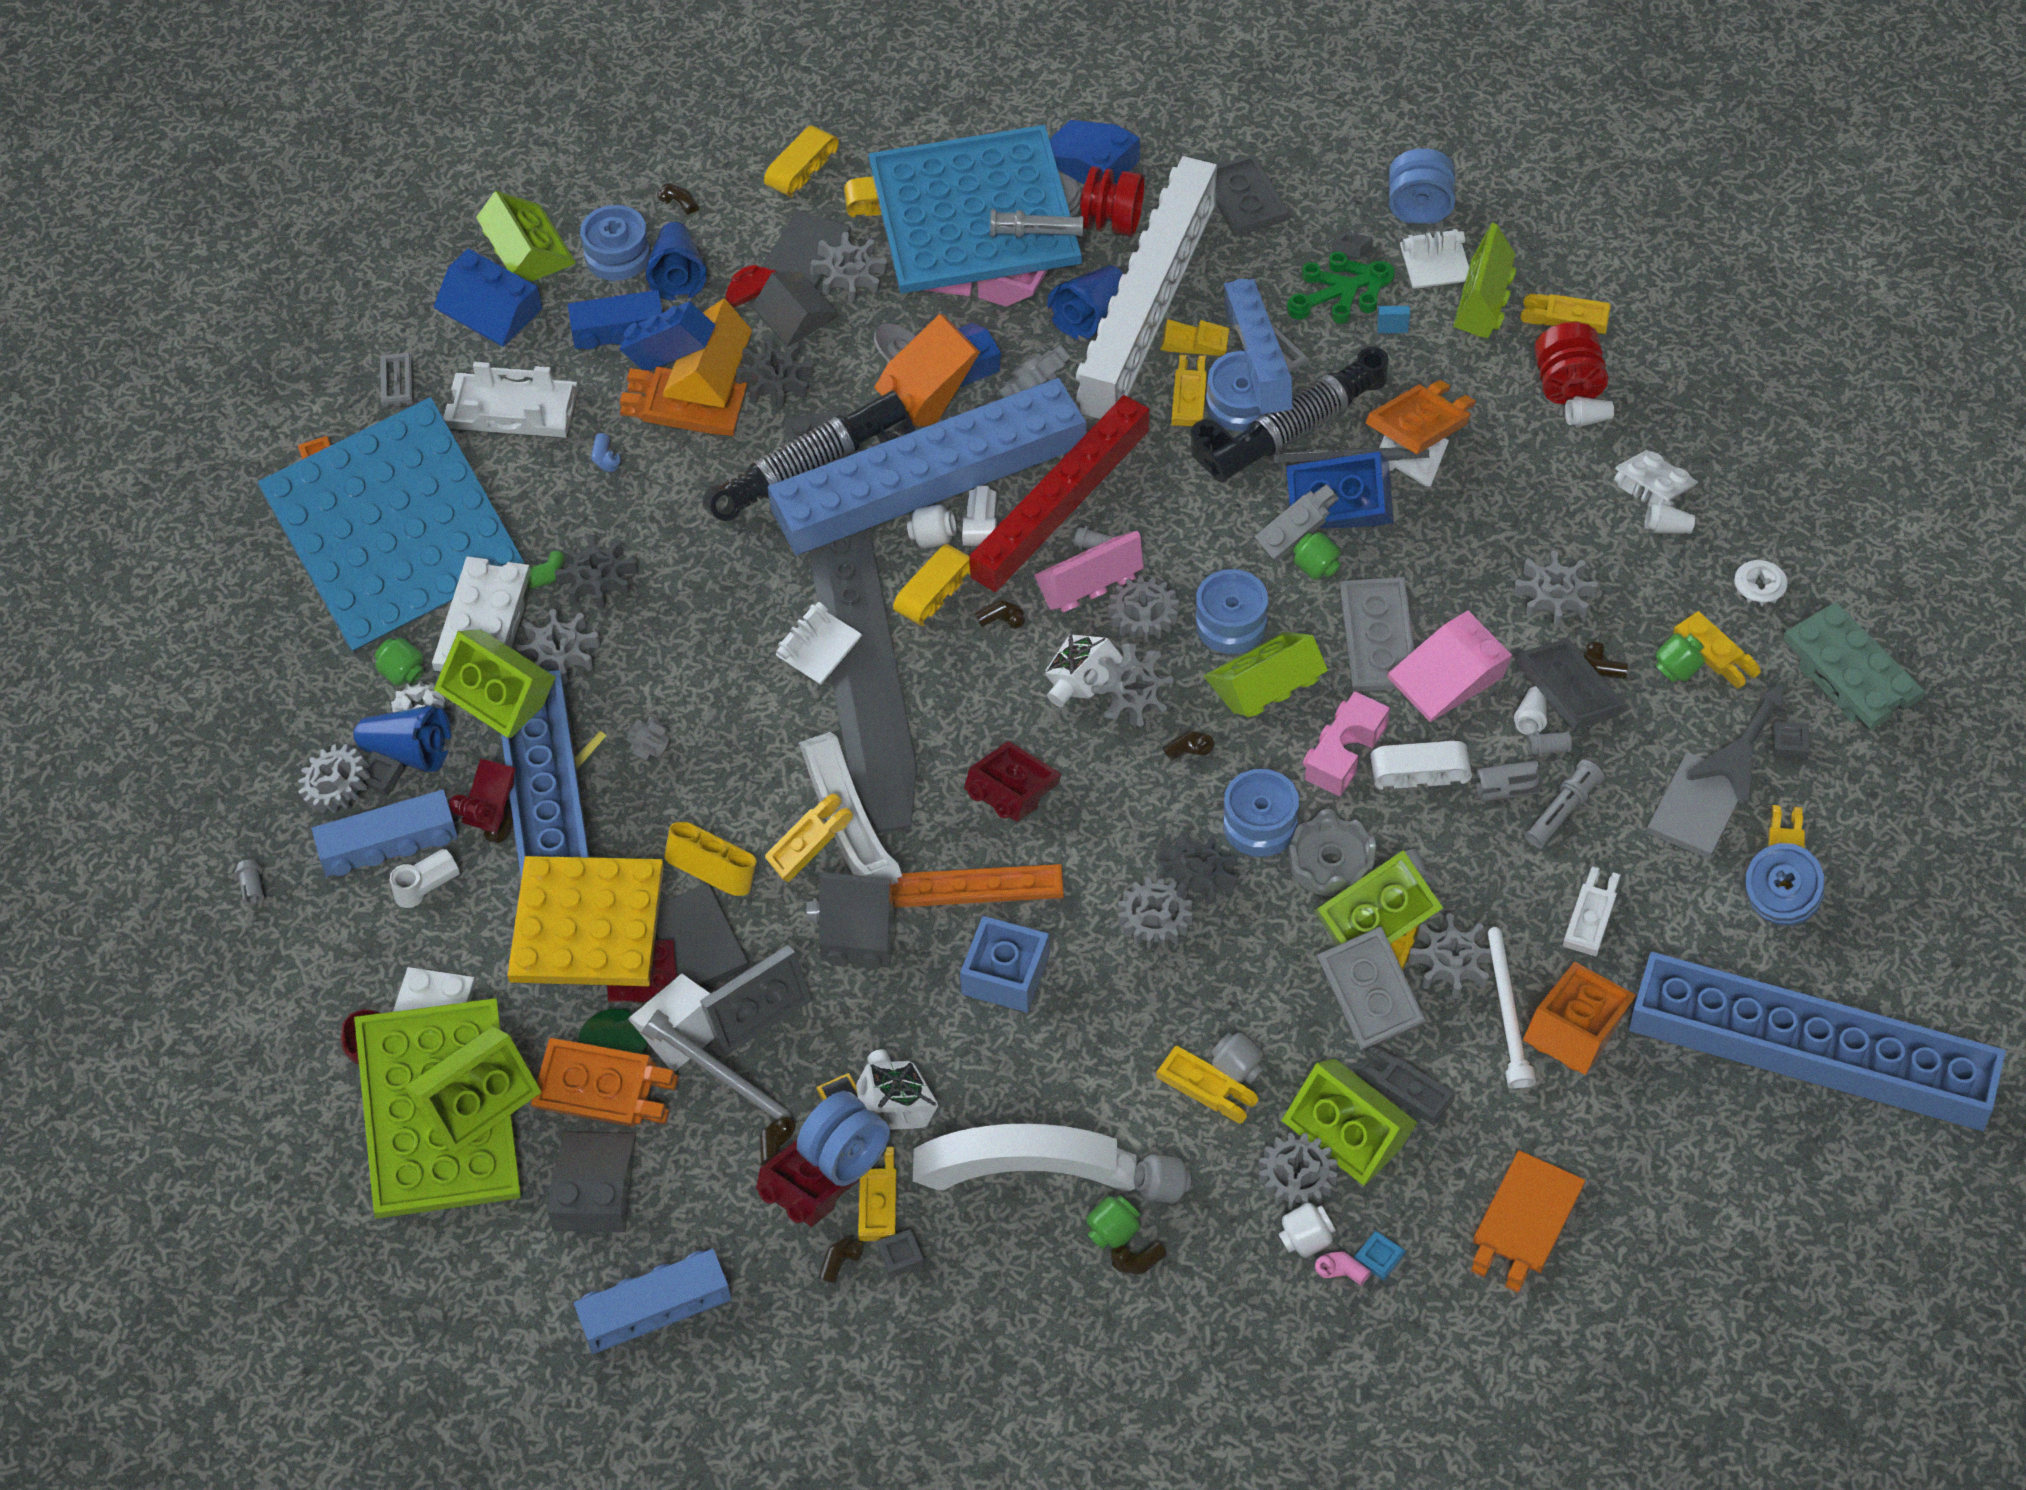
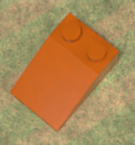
(929, 370)
(1578, 1018)

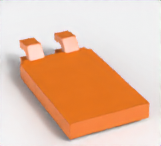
(678, 413)
(1421, 416)
(601, 1084)
(1526, 1217)

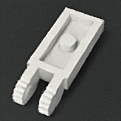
(1591, 914)

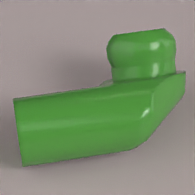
(544, 573)

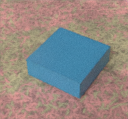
(1393, 319)
(1380, 1255)

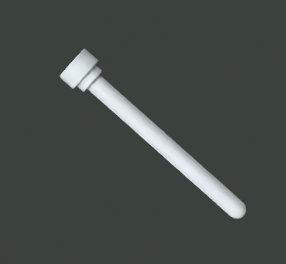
(1519, 1071)

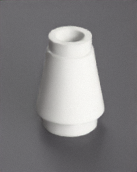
(1587, 411)
(1667, 519)
(1532, 712)

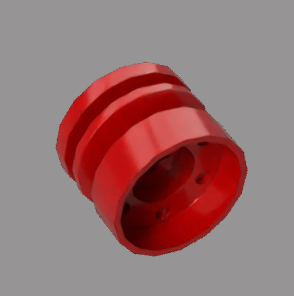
(1110, 200)
(1570, 362)

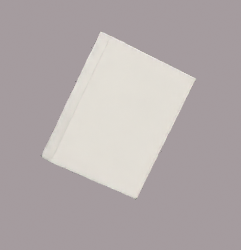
(682, 1005)

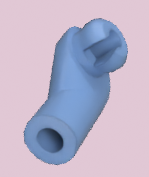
(601, 455)

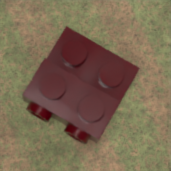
(1010, 781)
(798, 1187)

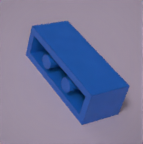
(606, 319)
(667, 336)

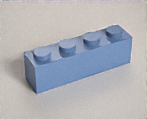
(384, 833)
(652, 1300)

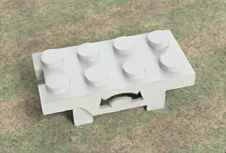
(508, 406)
(485, 600)

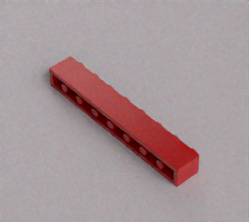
(1059, 493)

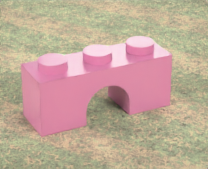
(1355, 721)

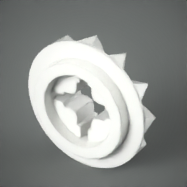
(1771, 576)
(416, 692)

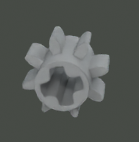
(647, 738)

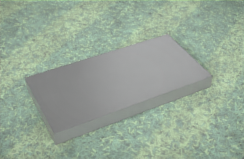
(1375, 630)

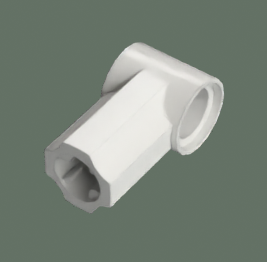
(980, 516)
(421, 878)

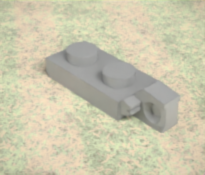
(1294, 523)

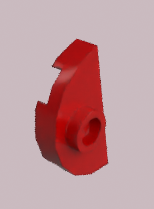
(747, 284)

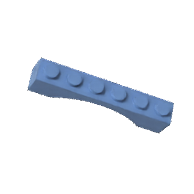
(1265, 359)

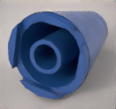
(675, 263)
(1084, 301)
(407, 736)

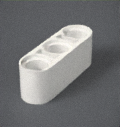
(1420, 764)

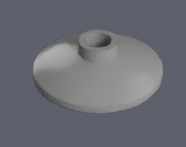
(891, 339)

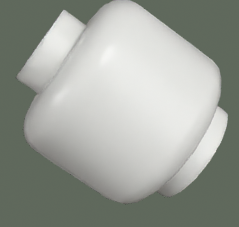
(932, 526)
(1307, 1230)

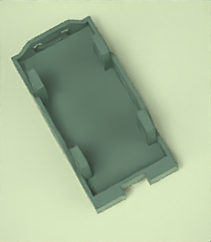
(1854, 664)

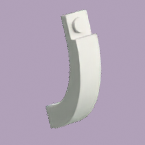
(857, 840)
(1022, 1148)

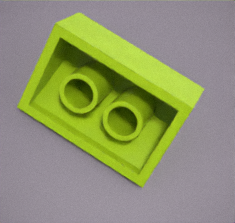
(523, 237)
(1486, 285)
(1268, 673)
(493, 681)
(1387, 898)
(473, 1089)
(1349, 1119)

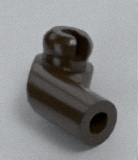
(681, 195)
(1003, 611)
(1602, 665)
(1191, 743)
(504, 828)
(774, 1137)
(837, 1255)
(1136, 1263)

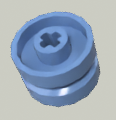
(1422, 186)
(615, 242)
(1231, 392)
(1231, 611)
(1260, 812)
(1780, 864)
(843, 1138)

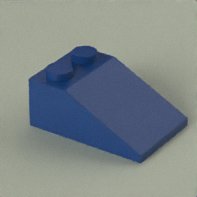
(1091, 144)
(1357, 480)

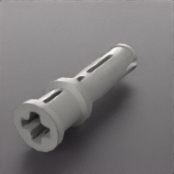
(1019, 223)
(1571, 795)

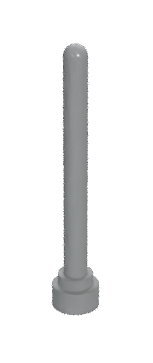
(660, 1028)

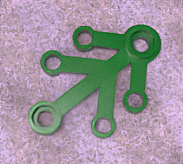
(1375, 275)

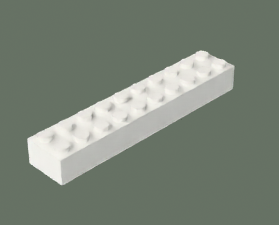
(1147, 287)

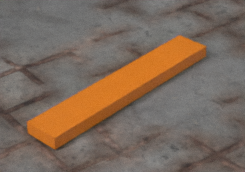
(978, 885)

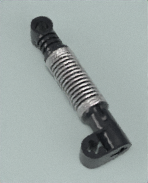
(1271, 432)
(835, 439)

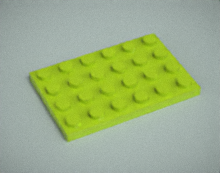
(406, 1158)

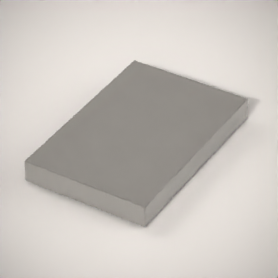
(1694, 811)
(1371, 989)

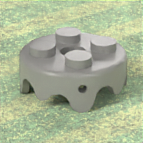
(1325, 836)

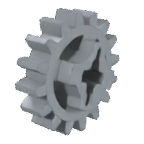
(1143, 608)
(334, 778)
(1155, 912)
(1283, 1159)

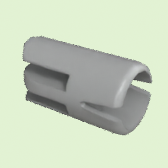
(1508, 781)

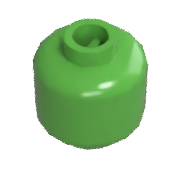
(1317, 556)
(1680, 657)
(399, 661)
(1113, 1222)

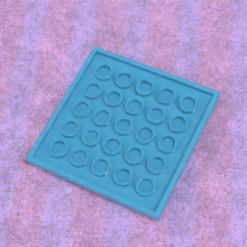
(941, 202)
(387, 522)

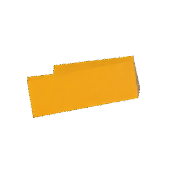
(711, 372)

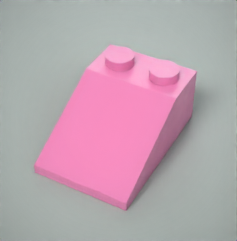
(1451, 666)

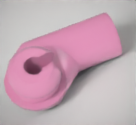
(1341, 1264)

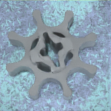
(848, 266)
(1035, 371)
(1555, 588)
(571, 644)
(1137, 696)
(1440, 959)

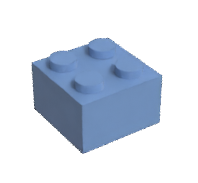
(1005, 964)

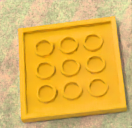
(586, 921)

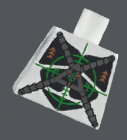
(1077, 667)
(896, 1092)

